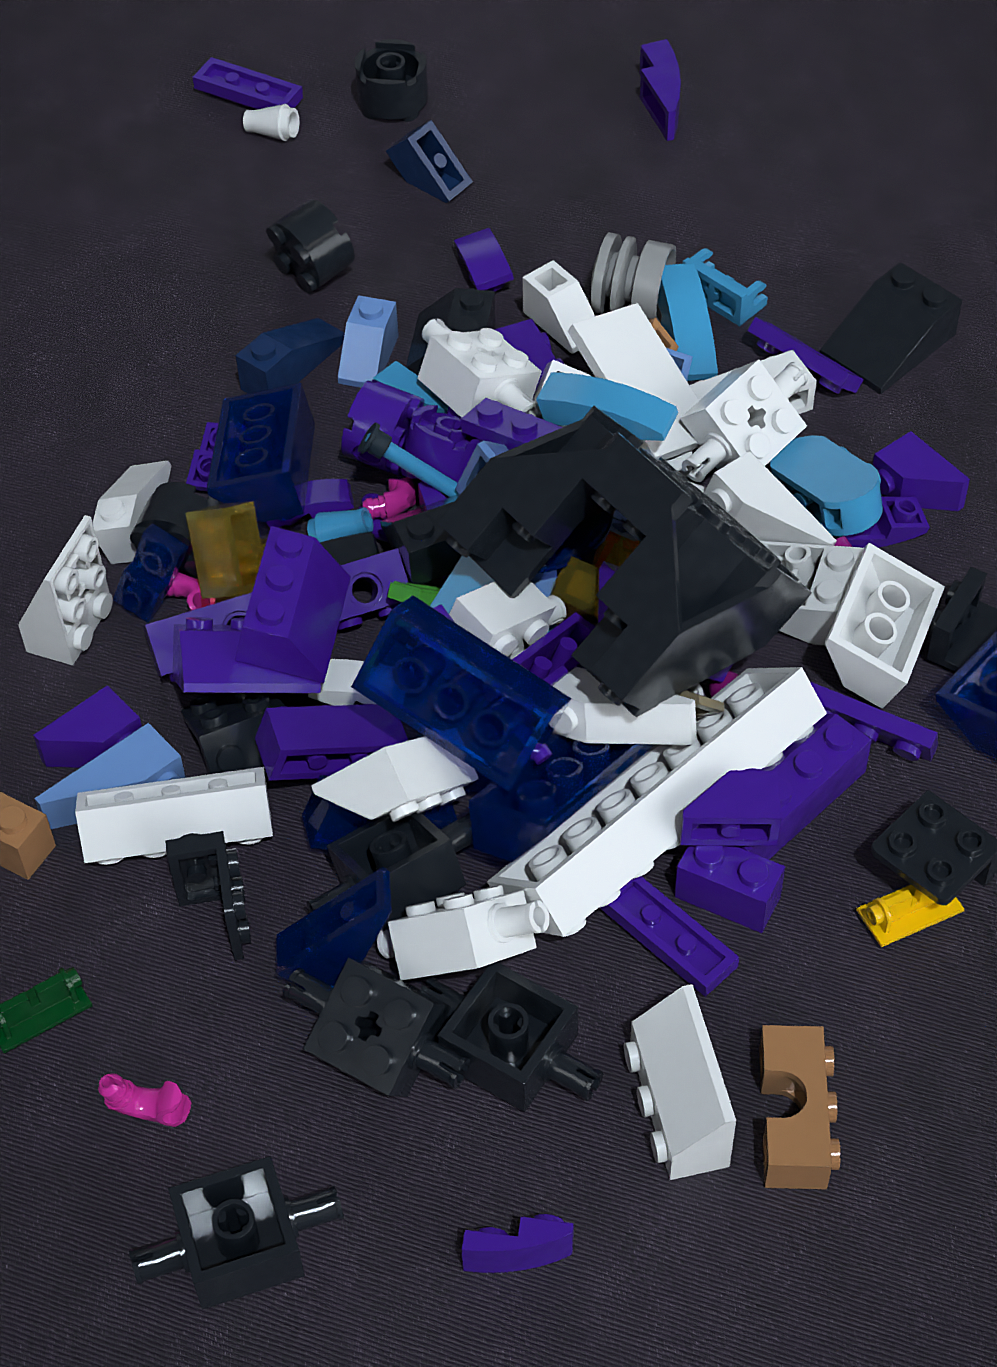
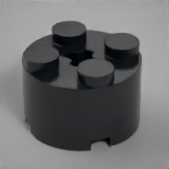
(391, 80)
(310, 245)
(168, 511)

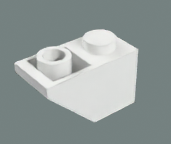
(555, 302)

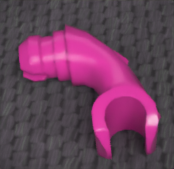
(395, 502)
(189, 588)
(159, 1105)

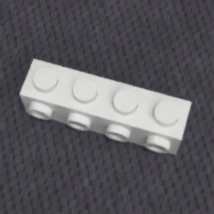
(142, 816)

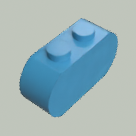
(830, 484)

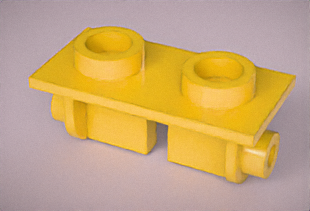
(904, 914)

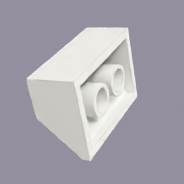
(881, 625)
(399, 780)
(681, 1086)

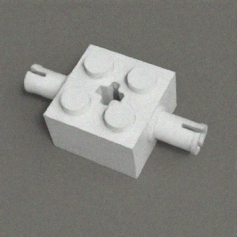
(477, 366)
(742, 416)
(507, 621)
(462, 932)

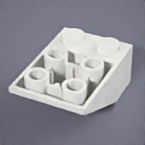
(827, 574)
(69, 600)

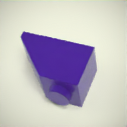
(915, 469)
(86, 730)
(736, 811)

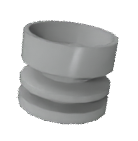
(624, 277)

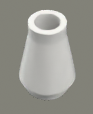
(273, 121)

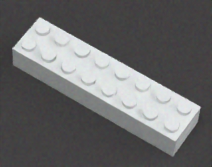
(643, 808)

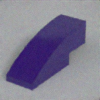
(660, 85)

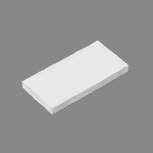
(629, 352)

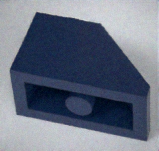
(429, 163)

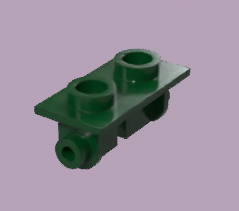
(41, 1008)

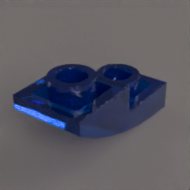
(151, 572)

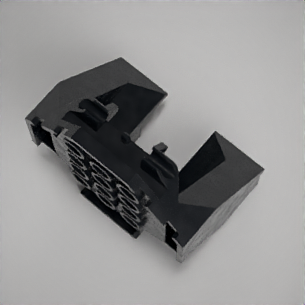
(679, 604)

